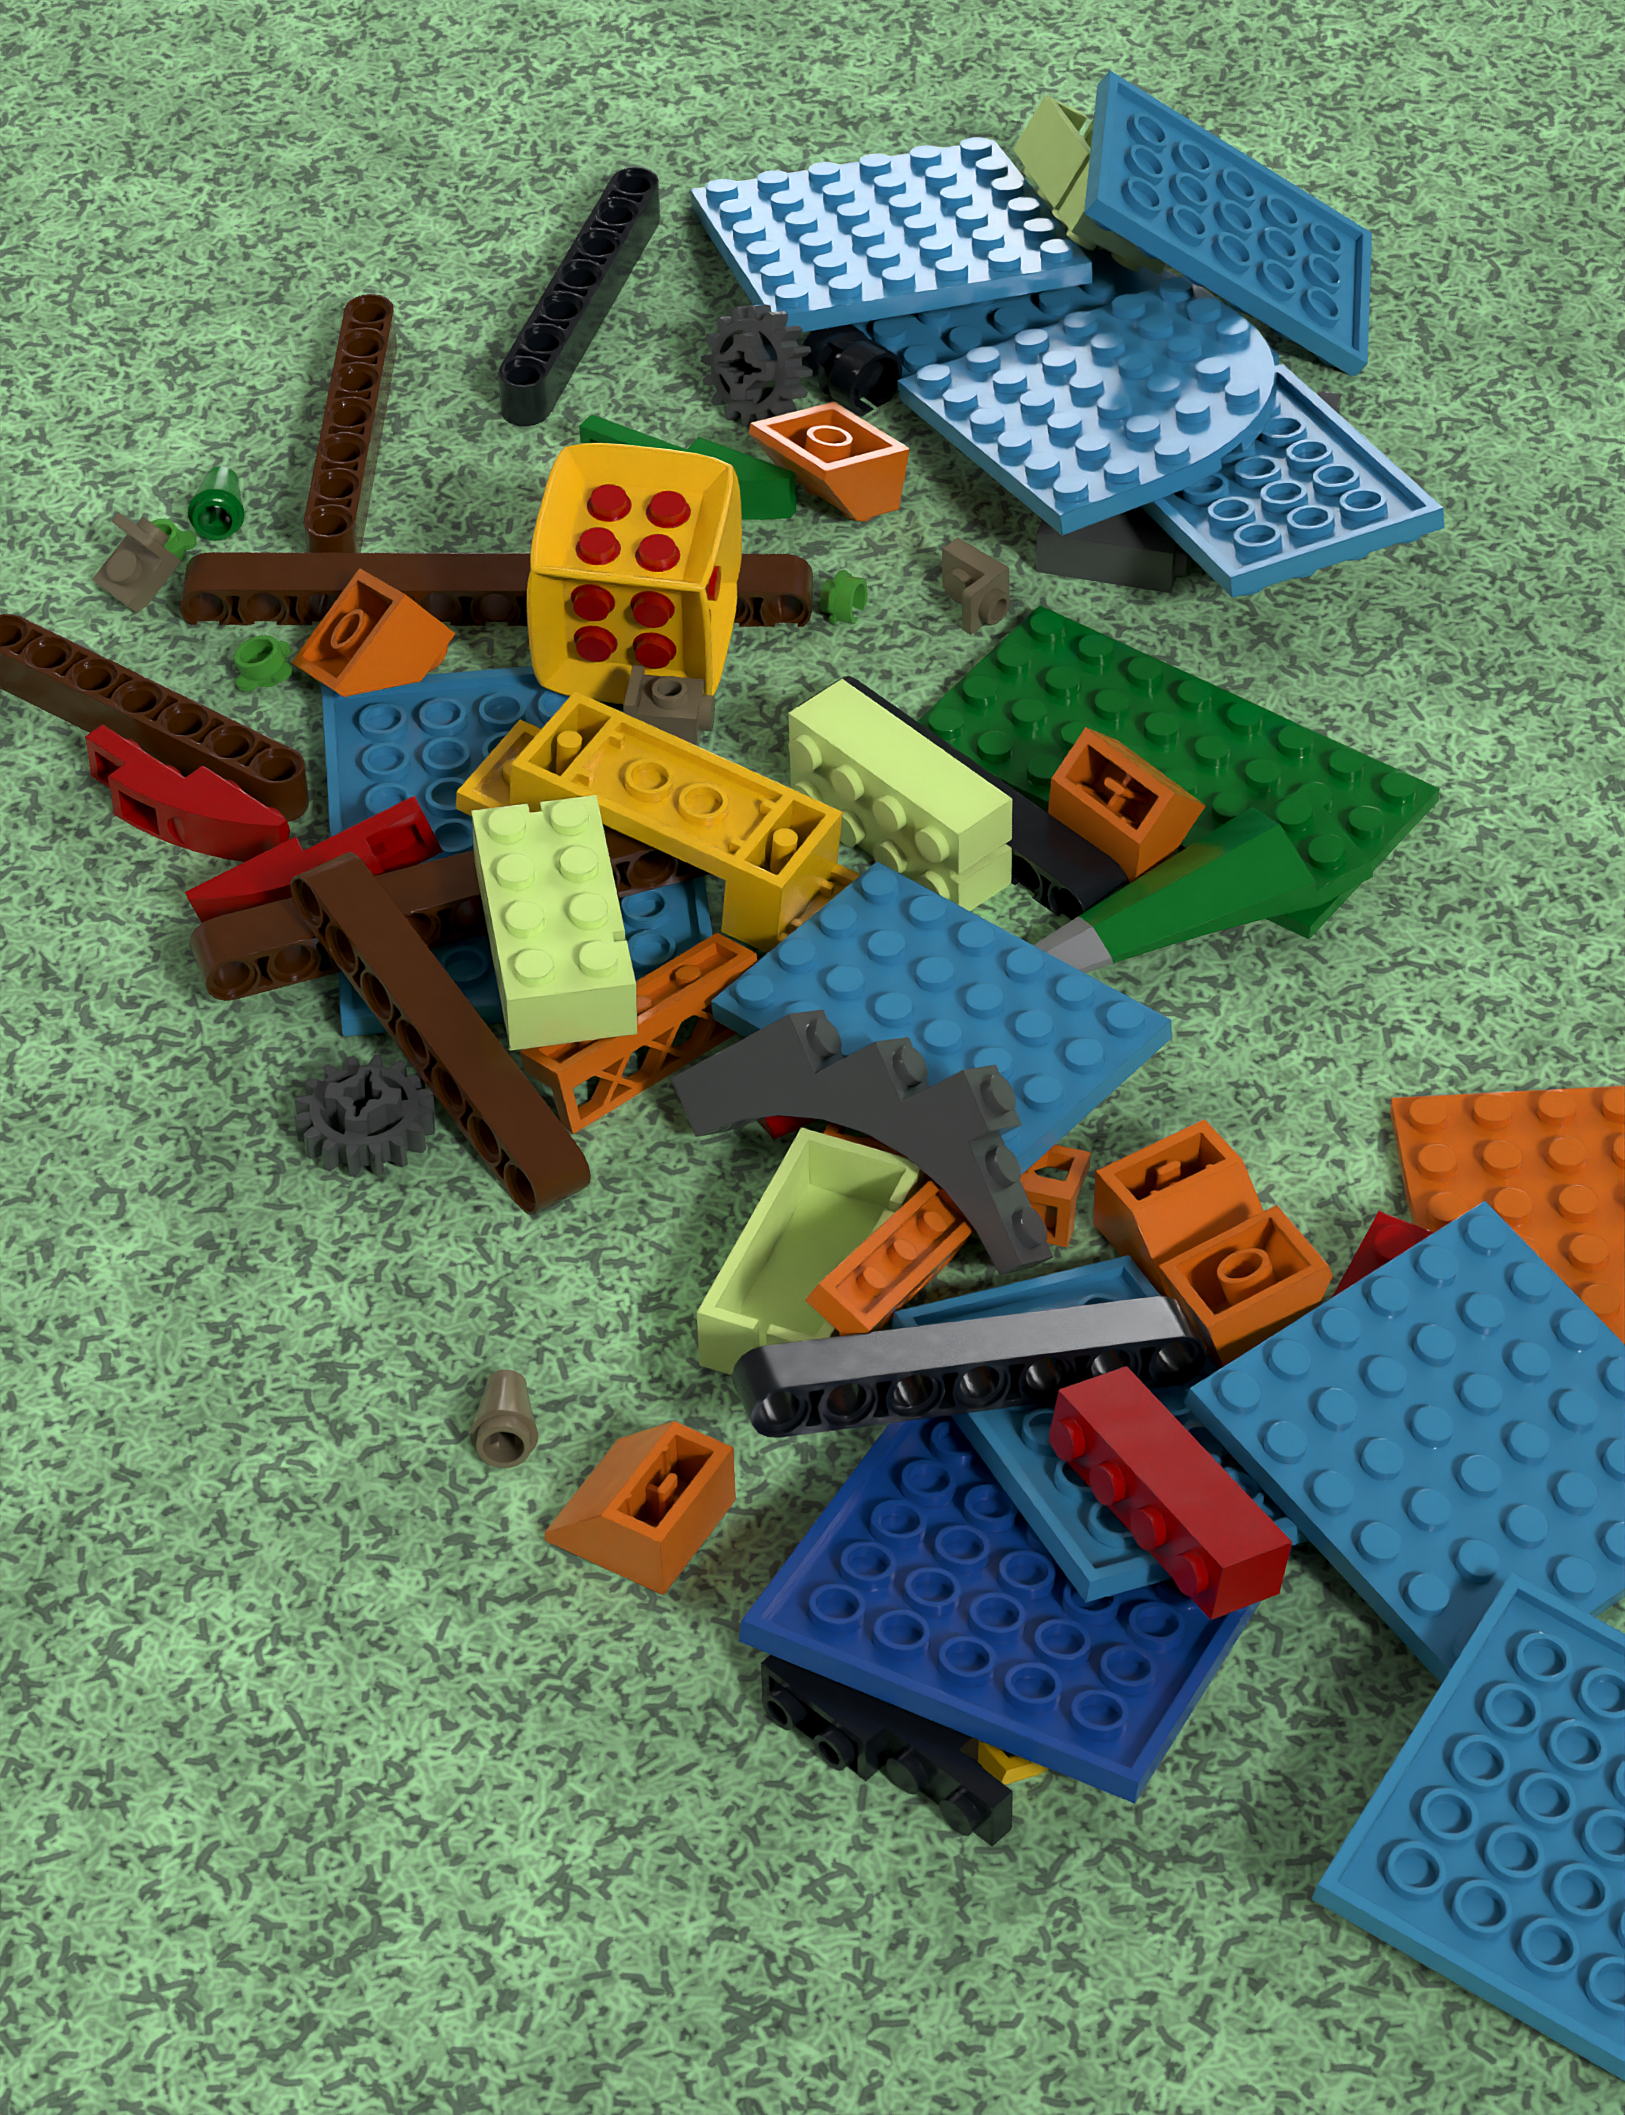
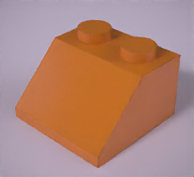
(837, 458)
(373, 640)
(1247, 1283)

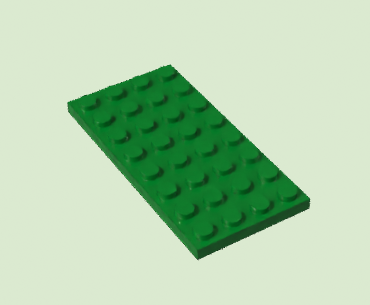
(1057, 677)

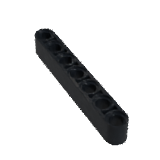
(579, 297)
(1046, 854)
(962, 1365)

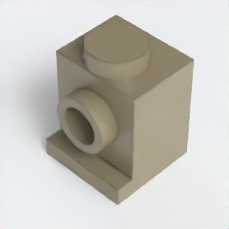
(670, 704)

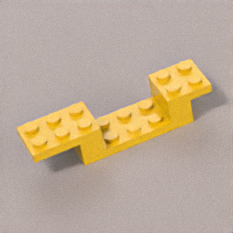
(683, 800)

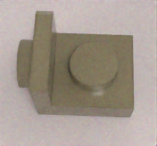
(138, 564)
(976, 583)

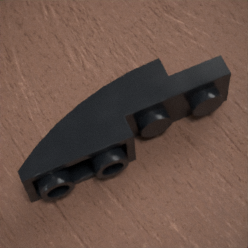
(870, 1733)

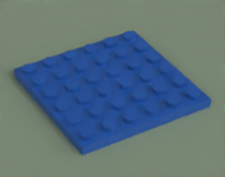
(955, 1610)

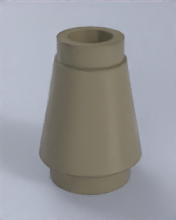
(504, 1421)

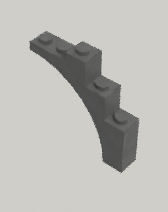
(1123, 548)
(884, 1092)

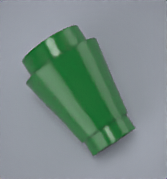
(217, 504)

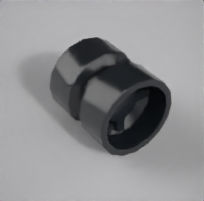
(852, 367)

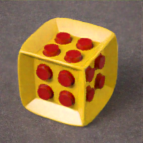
(633, 568)

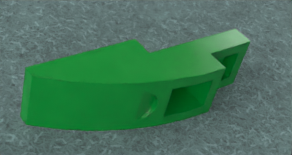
(764, 487)

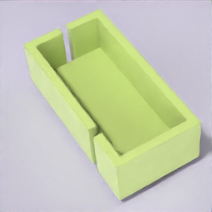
(1059, 164)
(902, 796)
(554, 923)
(806, 1223)

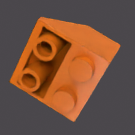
(1121, 803)
(1172, 1198)
(649, 1504)

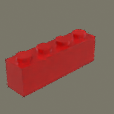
(1169, 1492)

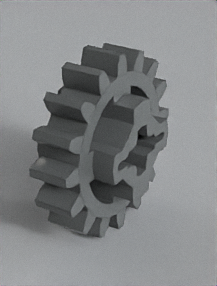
(756, 364)
(365, 1115)

